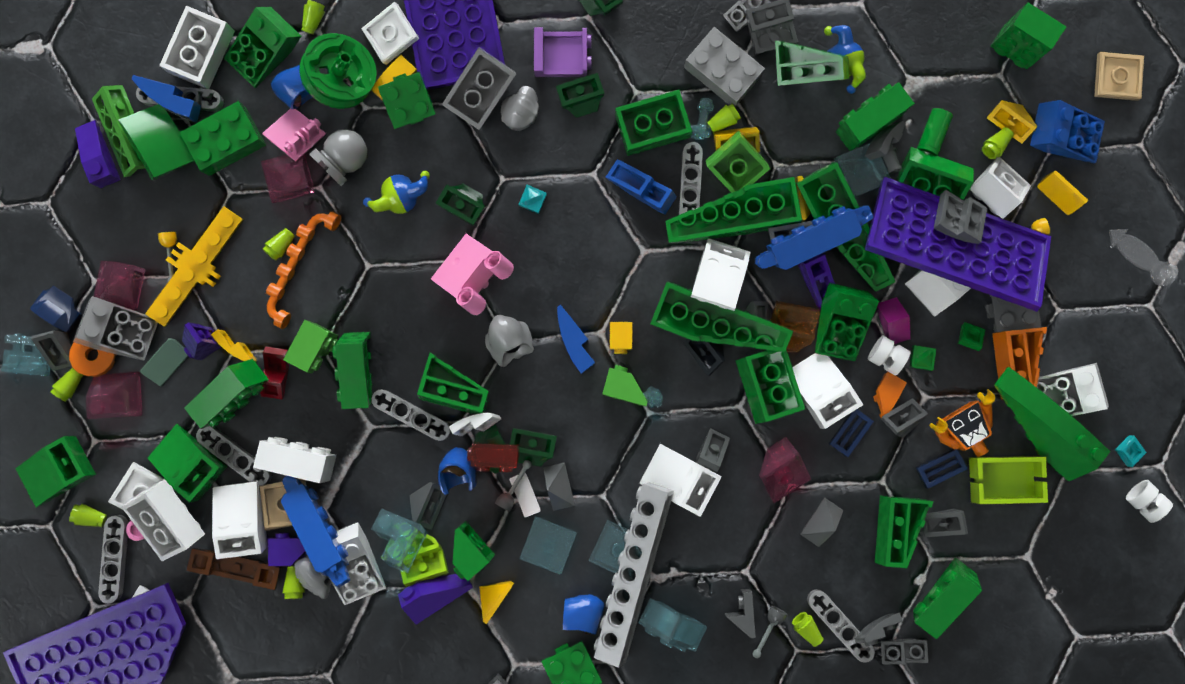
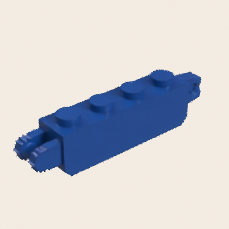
(814, 239)
(314, 531)

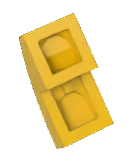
(397, 68)
(238, 350)

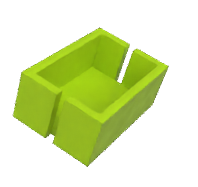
(1008, 480)

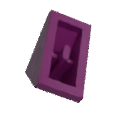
(894, 320)

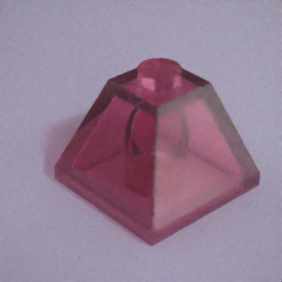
(287, 178)
(119, 284)
(114, 396)
(783, 470)

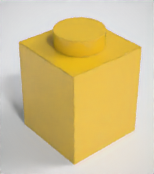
(620, 337)

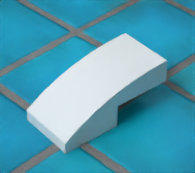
(478, 421)

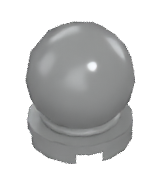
(342, 153)

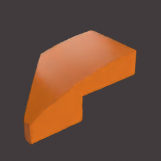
(888, 392)

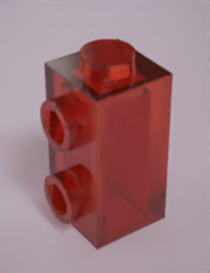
(493, 455)

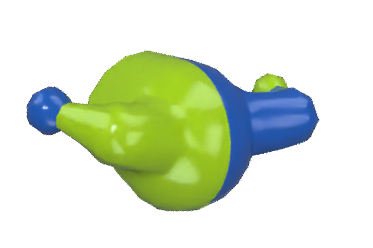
(847, 47)
(399, 194)

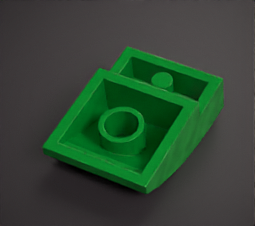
(156, 141)

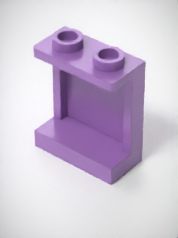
(561, 53)

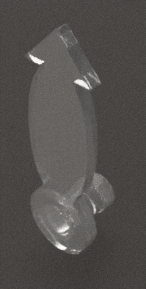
(1143, 257)

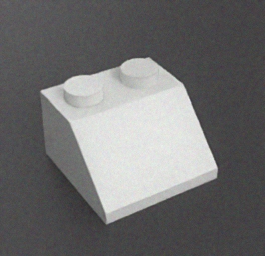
(1000, 188)
(934, 291)

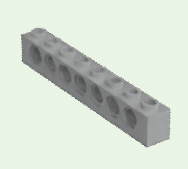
(606, 649)

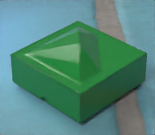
(971, 336)
(922, 358)

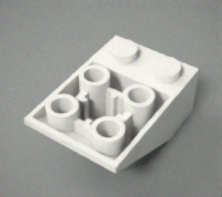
(720, 274)
(1076, 389)
(825, 390)
(690, 481)
(238, 521)
(362, 567)

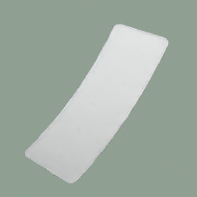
(526, 496)

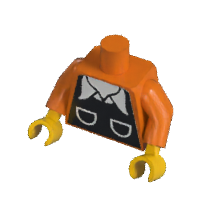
(967, 425)

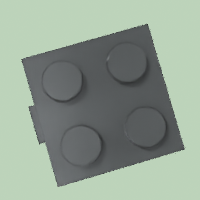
(1011, 316)

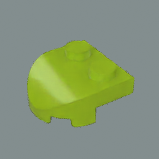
(428, 563)

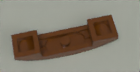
(235, 568)

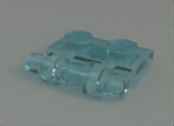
(23, 362)

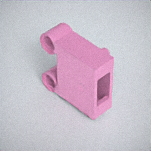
(468, 272)

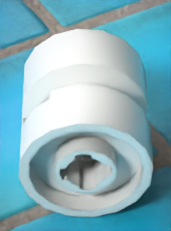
(890, 356)
(1151, 504)

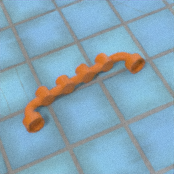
(296, 253)

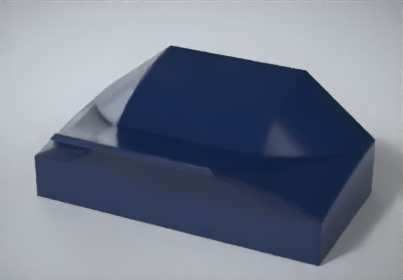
(56, 309)

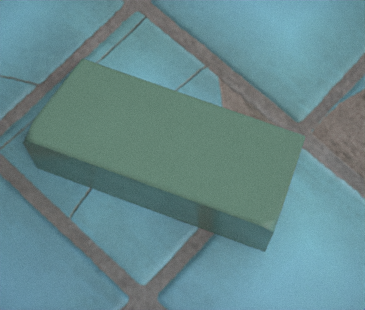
(164, 362)

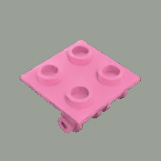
(294, 133)

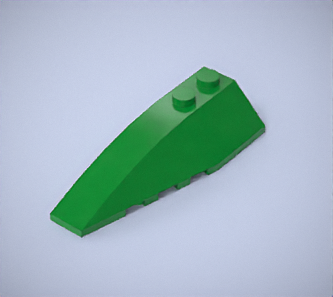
(828, 191)
(739, 213)
(710, 323)
(1053, 431)

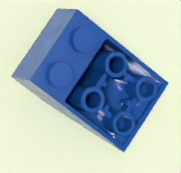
(1067, 131)

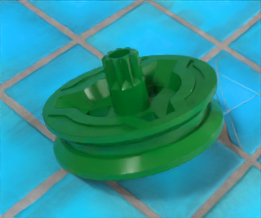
(343, 59)

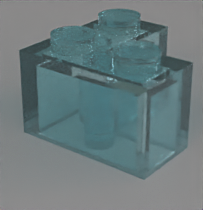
(403, 536)
(671, 626)

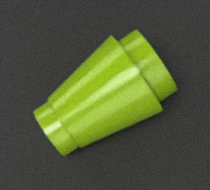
(312, 15)
(724, 118)
(997, 143)
(278, 244)
(66, 385)
(86, 516)
(292, 587)
(807, 628)

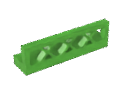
(117, 107)

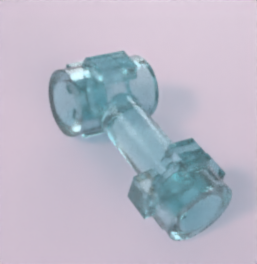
(702, 130)

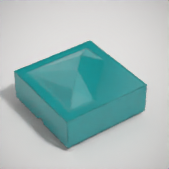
(532, 199)
(1130, 451)

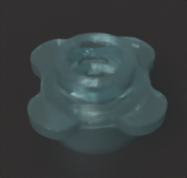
(653, 397)

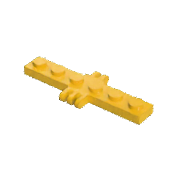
(194, 266)

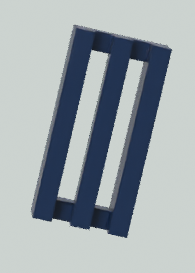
(858, 437)
(924, 476)

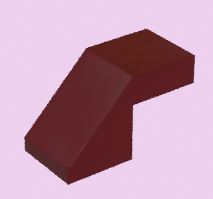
(276, 370)

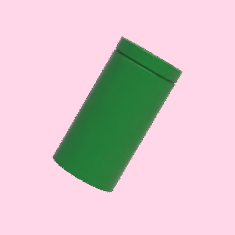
(935, 131)

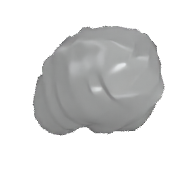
(520, 109)
(312, 580)

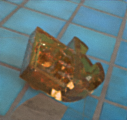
(798, 319)

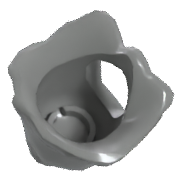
(505, 335)

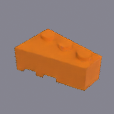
(1020, 352)

